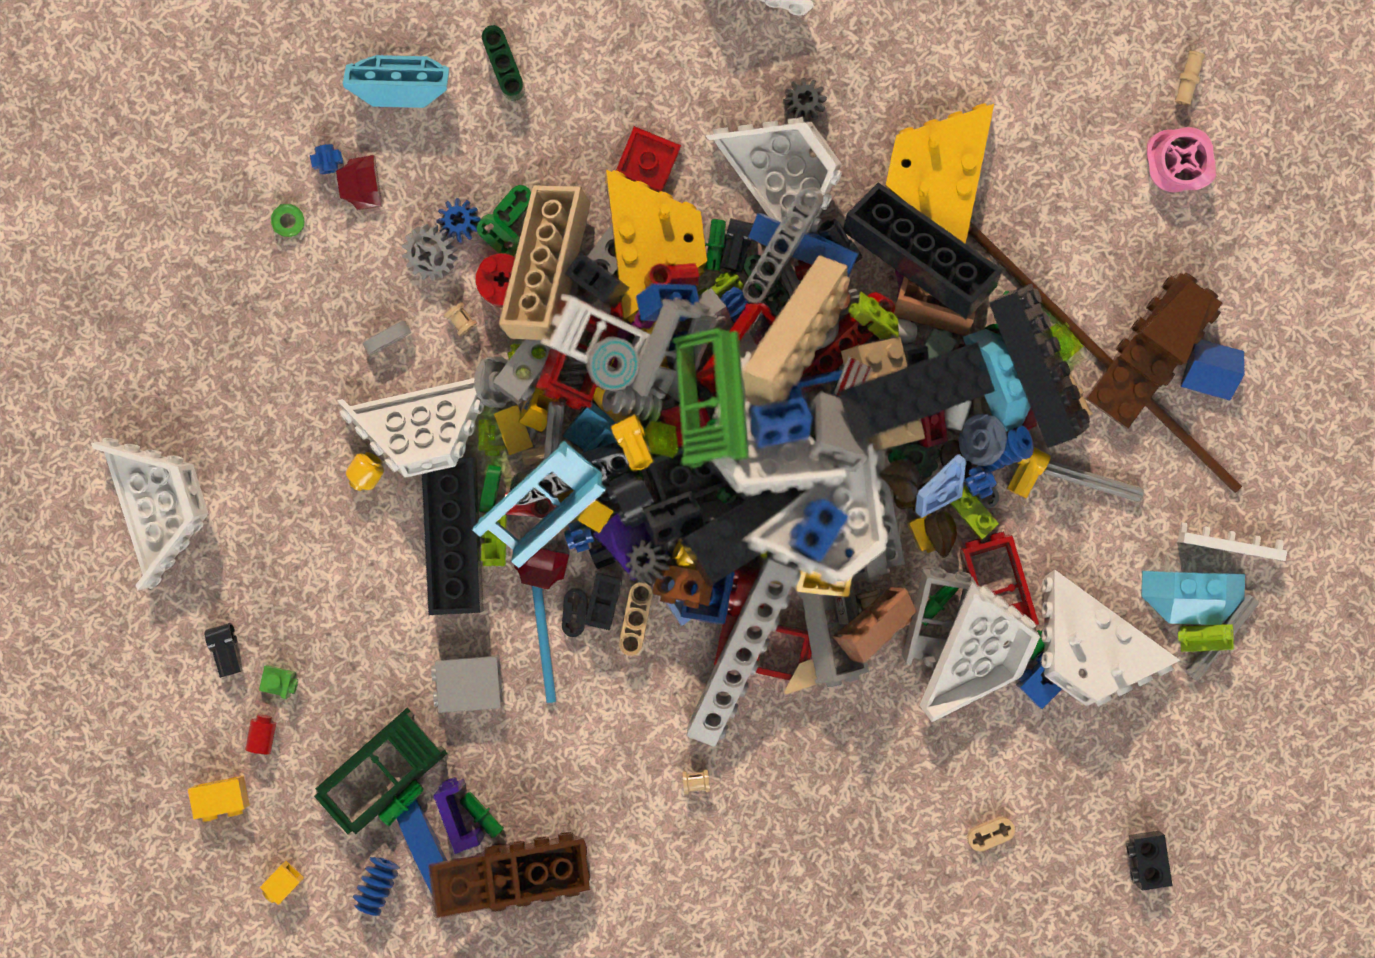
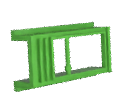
(730, 436)

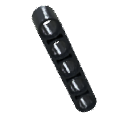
(601, 456)

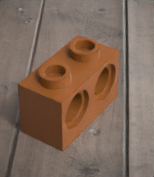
(683, 583)

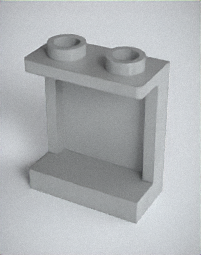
(834, 435)
(467, 684)

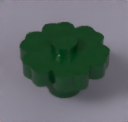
(921, 456)

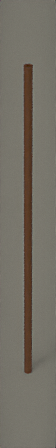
(1095, 350)

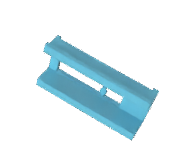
(571, 469)

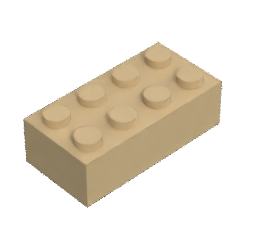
(885, 358)

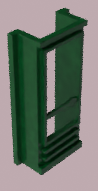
(410, 743)

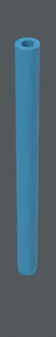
(544, 644)

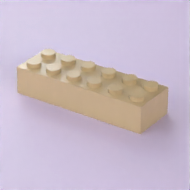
(544, 254)
(797, 333)

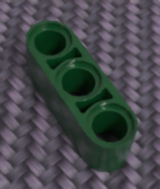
(500, 51)

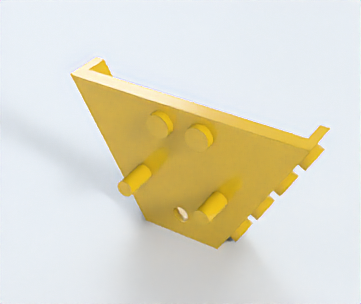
(943, 167)
(650, 231)

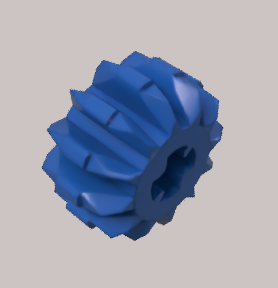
(457, 211)
(735, 303)

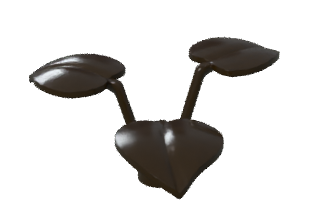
(903, 478)

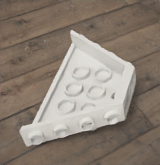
(778, 164)
(419, 428)
(775, 465)
(158, 503)
(862, 531)
(1093, 638)
(975, 653)

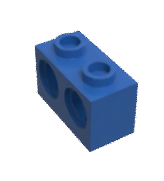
(780, 422)
(822, 534)

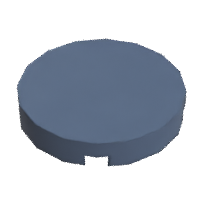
(982, 439)

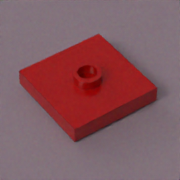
(648, 159)

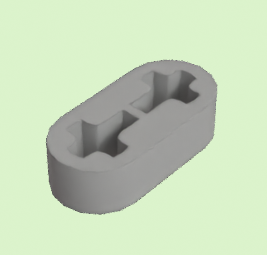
(386, 337)

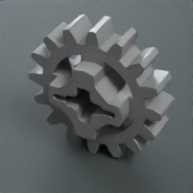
(418, 246)

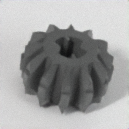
(800, 92)
(643, 571)

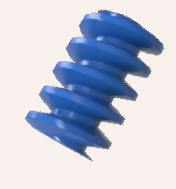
(1018, 447)
(377, 886)

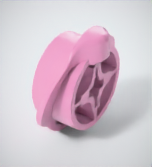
(1198, 142)

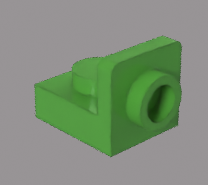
(278, 681)

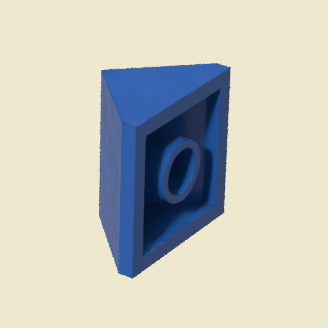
(1214, 369)
(718, 604)

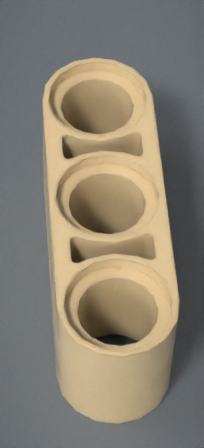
(630, 629)

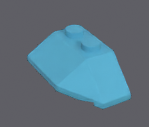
(396, 80)
(1009, 399)
(1193, 595)

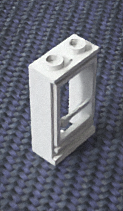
(572, 324)

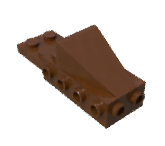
(1155, 348)
(510, 875)

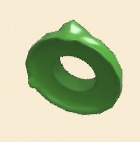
(287, 209)

